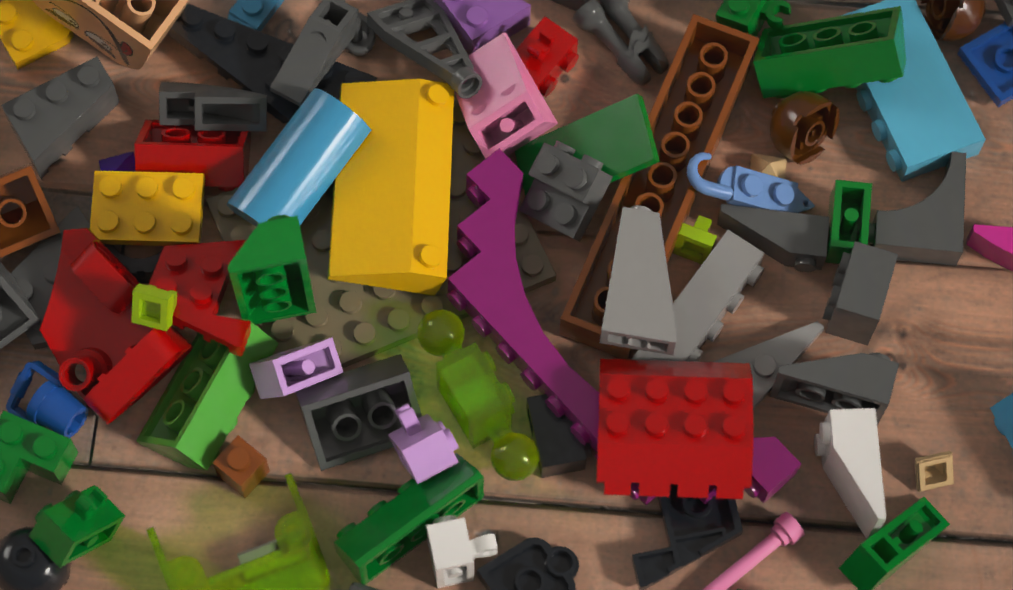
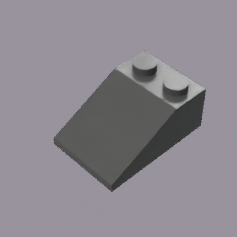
(838, 383)

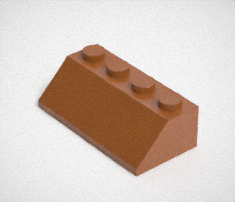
(23, 211)

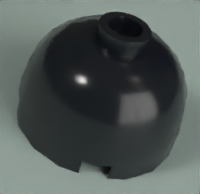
(27, 565)

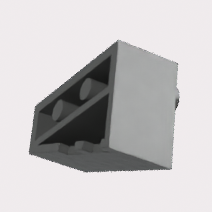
(60, 112)

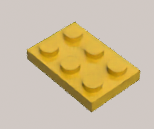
(147, 208)

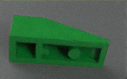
(893, 545)

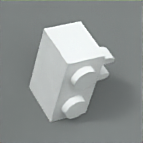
(453, 552)

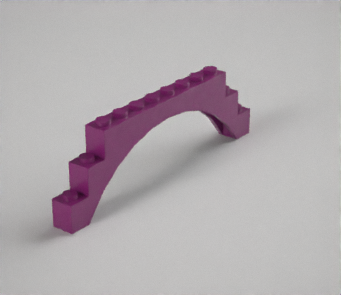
(495, 299)

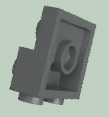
(565, 189)

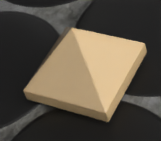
(769, 165)
(934, 471)

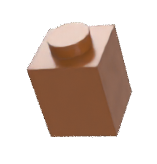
(241, 466)

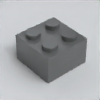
(859, 292)

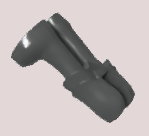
(592, 18)

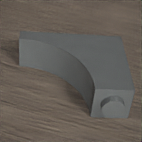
(930, 229)

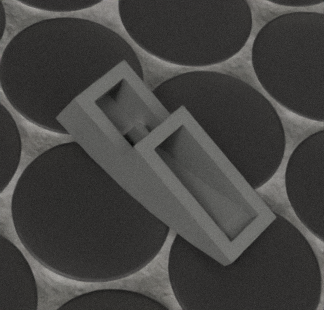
(212, 107)

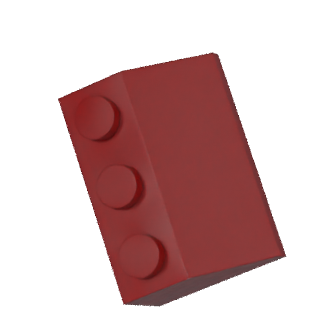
(181, 149)

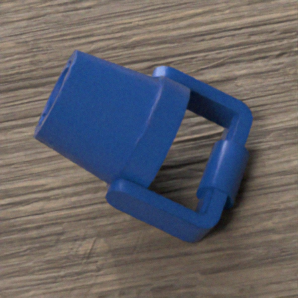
(50, 405)

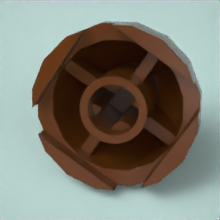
(953, 18)
(802, 124)

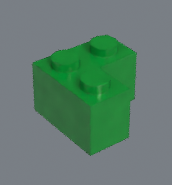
(31, 449)

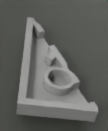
(773, 353)

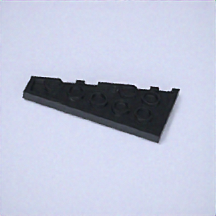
(250, 57)

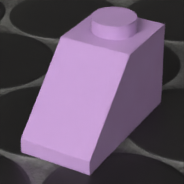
(296, 368)

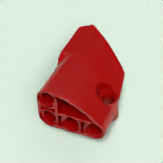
(93, 327)

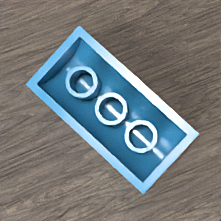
(301, 161)

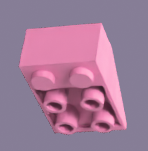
(508, 105)

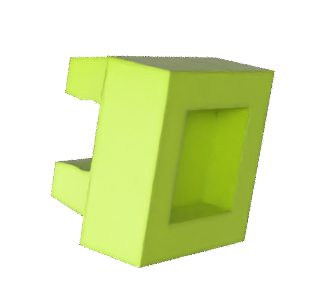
(695, 241)
(153, 306)

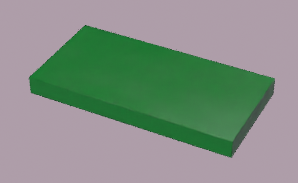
(614, 135)

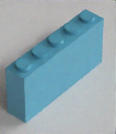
(923, 112)

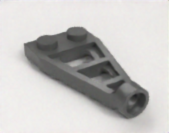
(410, 16)

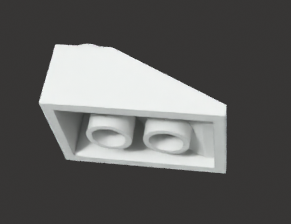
(853, 464)

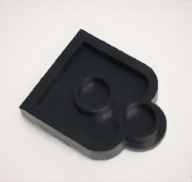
(531, 567)

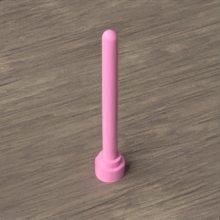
(784, 532)

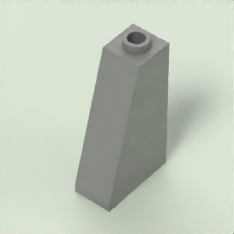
(639, 291)

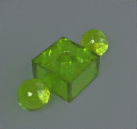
(476, 396)

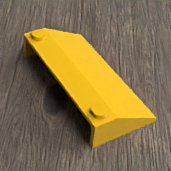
(395, 188)

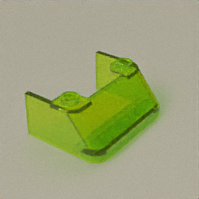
(294, 566)

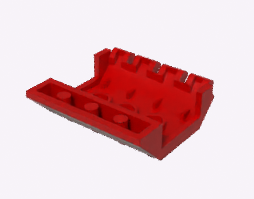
(675, 427)

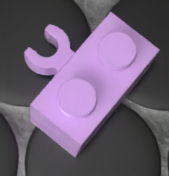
(423, 444)

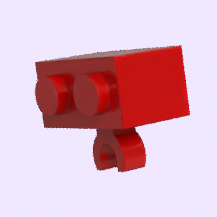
(548, 53)

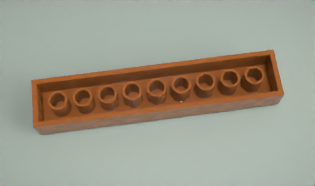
(684, 122)

